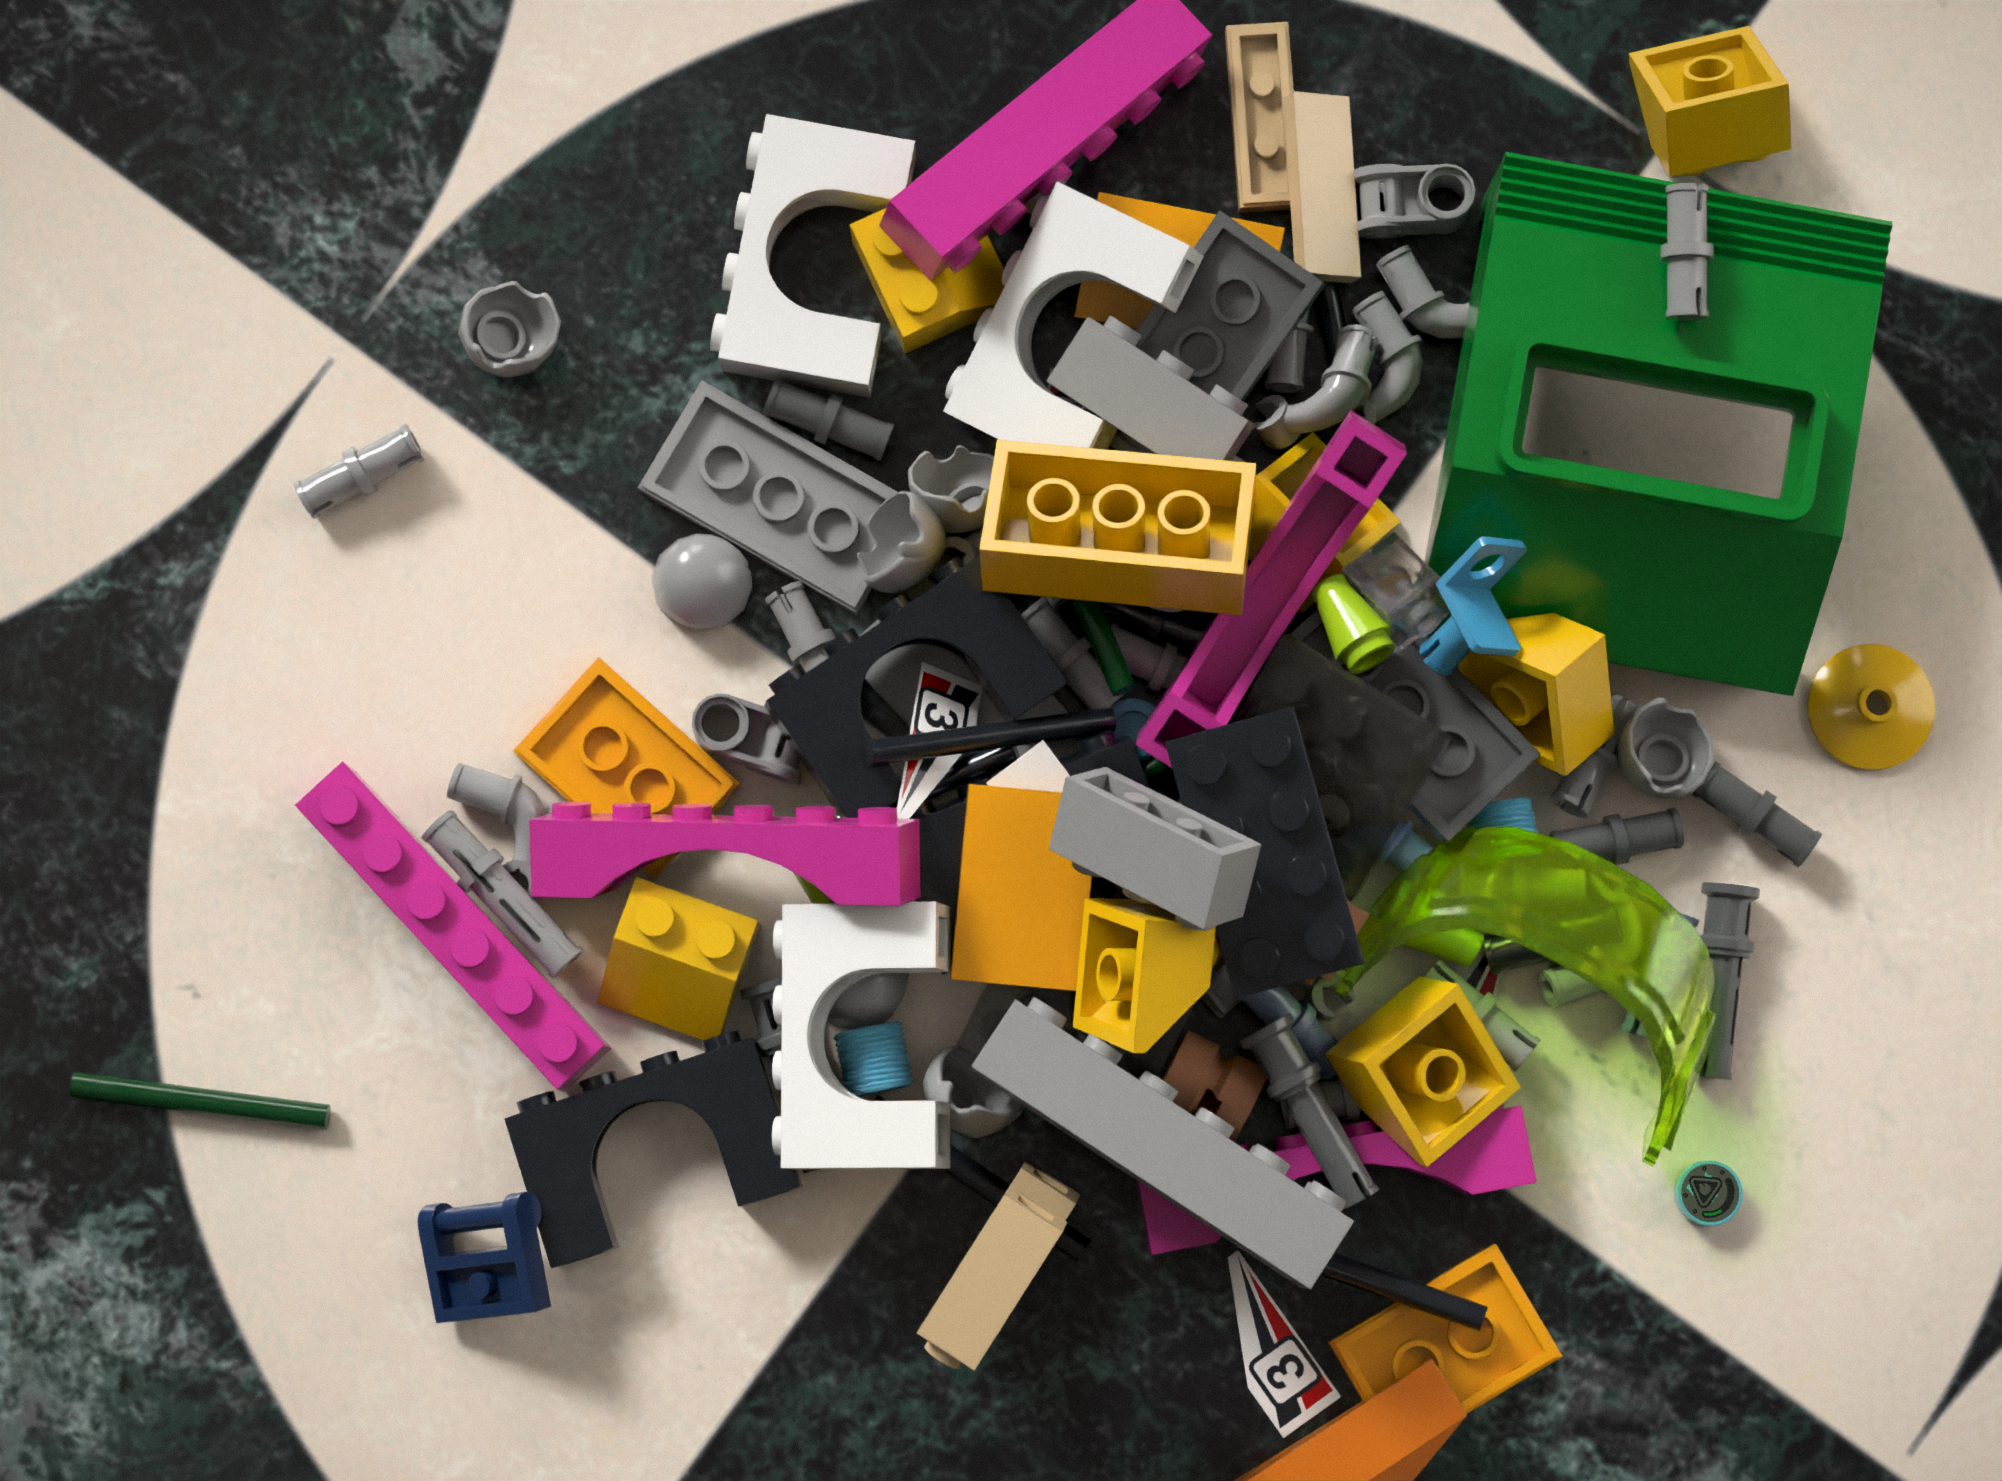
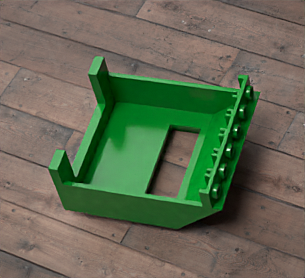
(1660, 565)

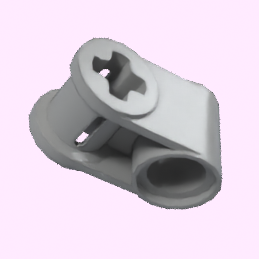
(1407, 201)
(754, 742)

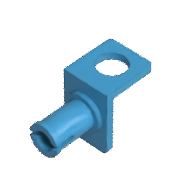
(1475, 616)

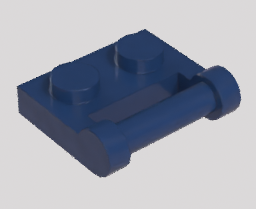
(489, 1279)

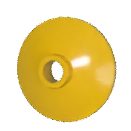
(1846, 725)

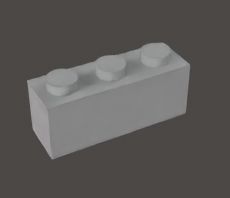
(1149, 395)
(1154, 848)

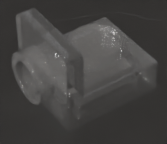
(1399, 589)

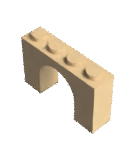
(998, 1268)

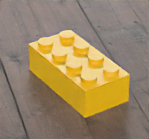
(1118, 527)

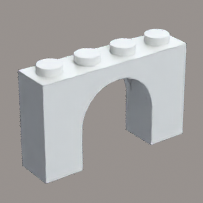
(797, 170)
(1069, 244)
(821, 956)

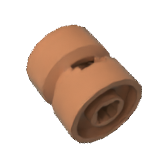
(1213, 1082)

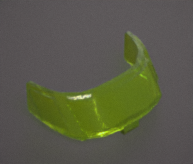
(1581, 917)

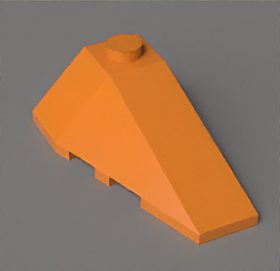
(1377, 1439)

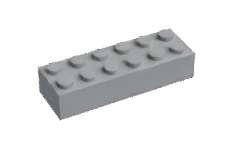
(1162, 1144)

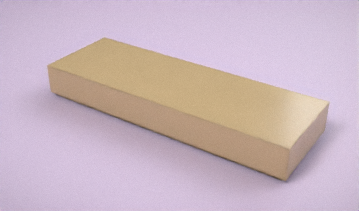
(1258, 84)
(1322, 185)

